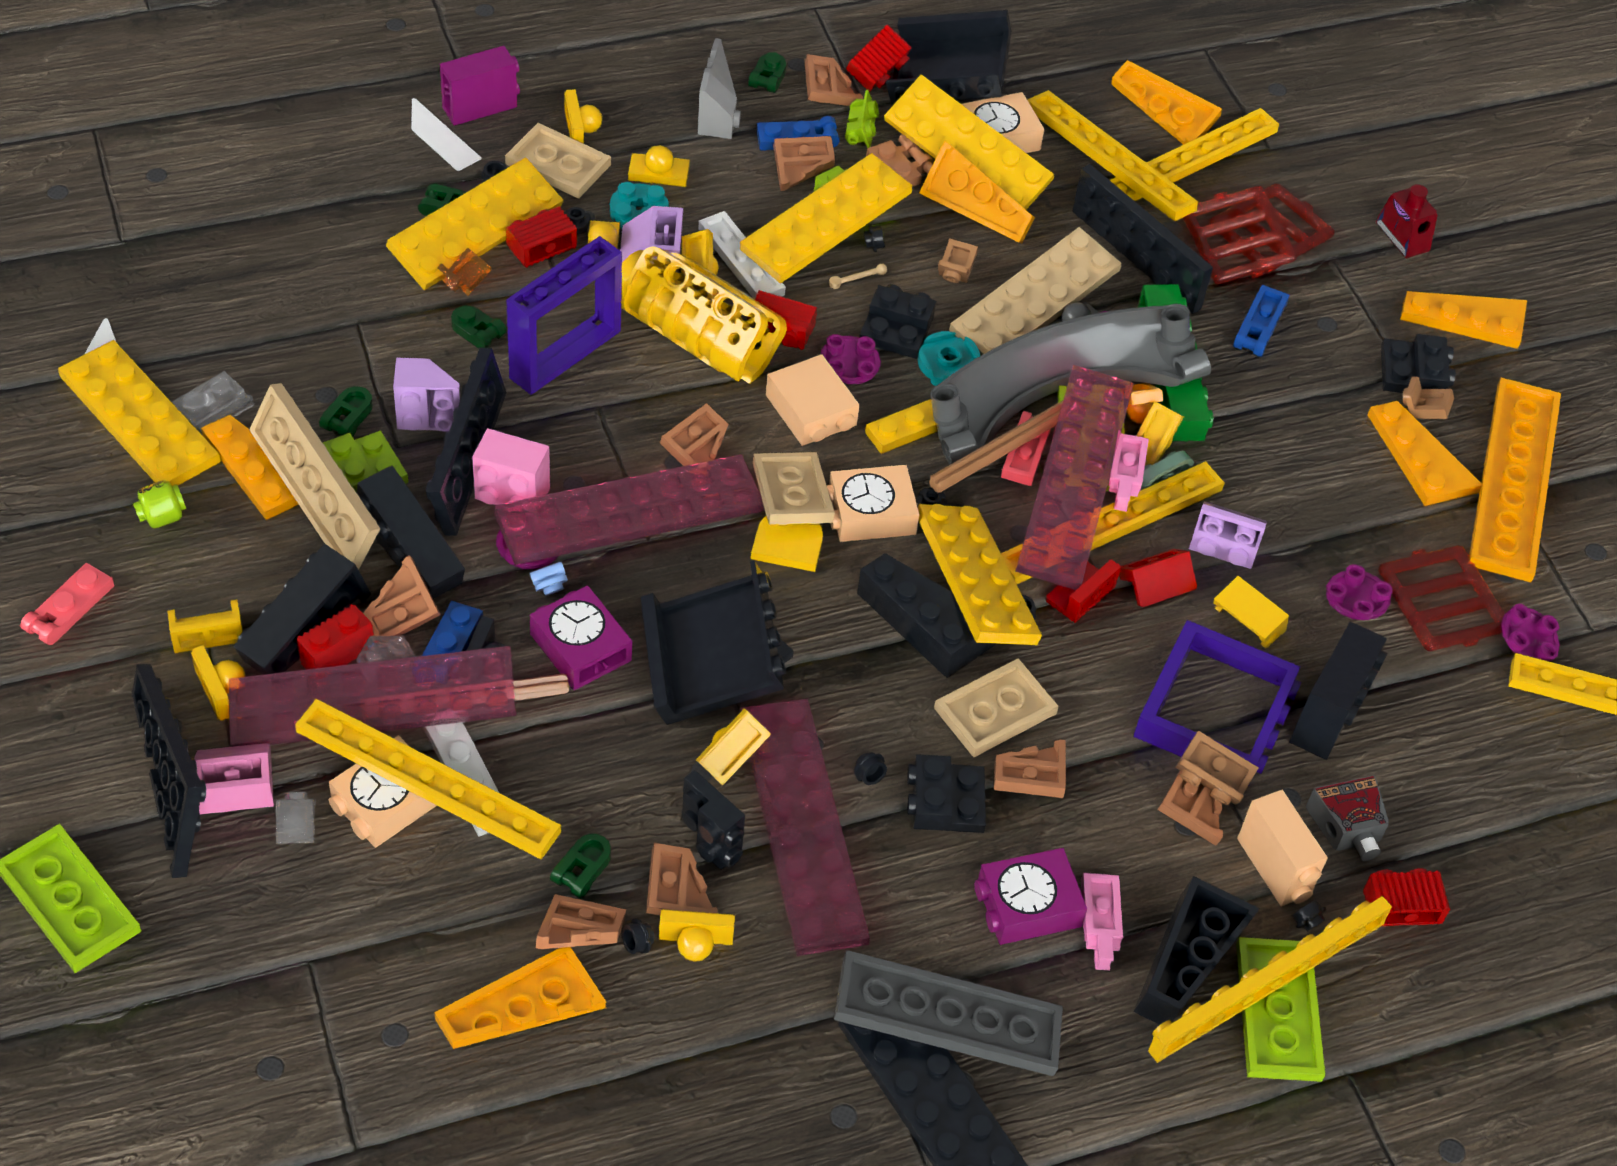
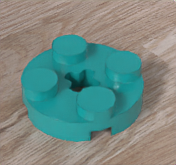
(630, 195)
(944, 343)

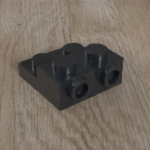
(899, 320)
(1424, 358)
(946, 795)
(715, 819)

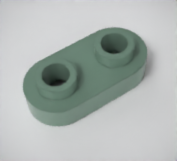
(1171, 465)

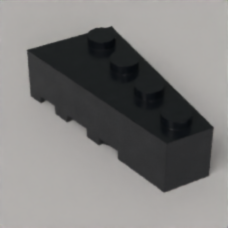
(409, 531)
(316, 593)
(920, 613)
(1339, 690)
(1195, 941)

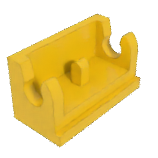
(1253, 610)
(205, 630)

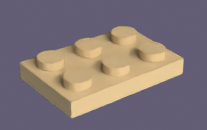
(560, 159)
(793, 488)
(996, 707)

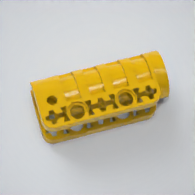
(700, 318)

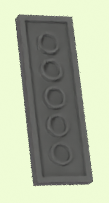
(949, 1013)

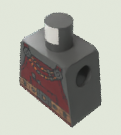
(1350, 815)

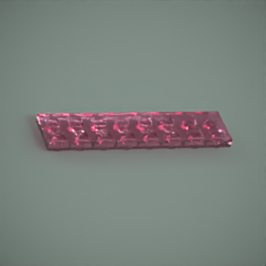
(1075, 478)
(627, 509)
(378, 693)
(806, 832)

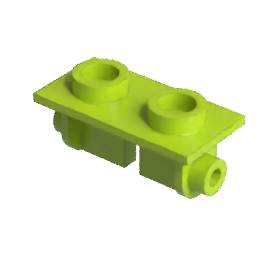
(862, 120)

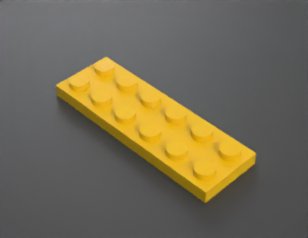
(932, 116)
(825, 218)
(472, 221)
(139, 415)
(978, 575)

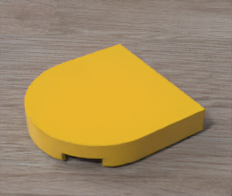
(788, 544)

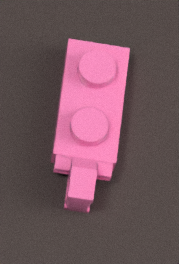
(1128, 469)
(1103, 917)

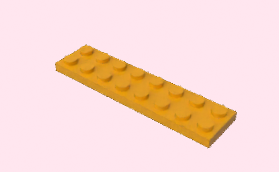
(1515, 480)

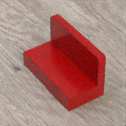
(1160, 576)
(1094, 587)

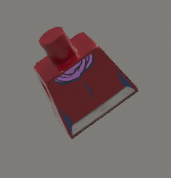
(1409, 221)

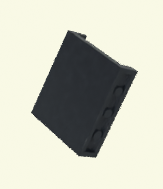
(956, 53)
(713, 647)

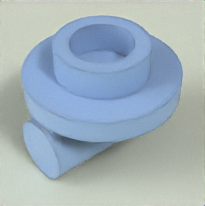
(549, 578)

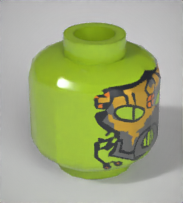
(159, 504)

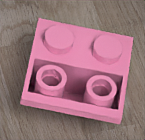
(235, 778)

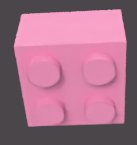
(510, 468)

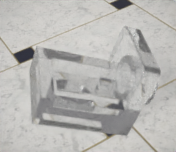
(385, 648)
(295, 819)

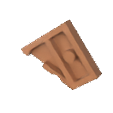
(827, 82)
(802, 158)
(696, 437)
(402, 603)
(1032, 771)
(1193, 809)
(676, 882)
(579, 923)

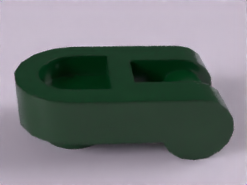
(768, 72)
(437, 197)
(476, 326)
(353, 403)
(590, 854)

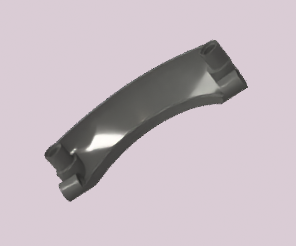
(1128, 344)

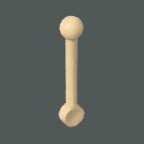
(835, 281)

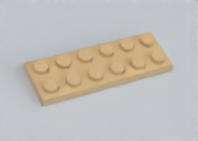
(1038, 292)
(313, 476)

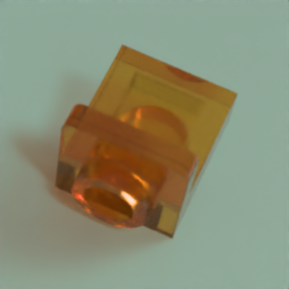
(465, 272)

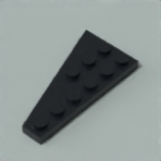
(175, 774)

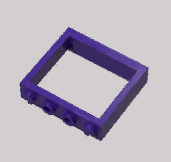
(592, 262)
(1233, 653)

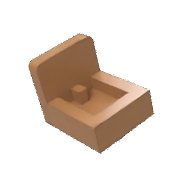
(957, 261)
(1427, 402)

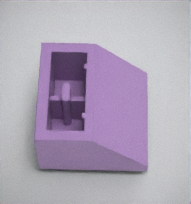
(653, 227)
(424, 395)
(1227, 535)

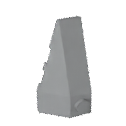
(717, 97)

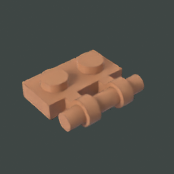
(897, 159)

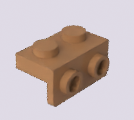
(1216, 768)

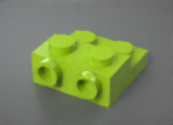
(363, 456)

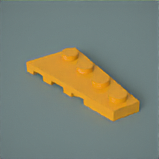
(1169, 105)
(967, 190)
(1472, 316)
(1423, 459)
(249, 466)
(527, 998)

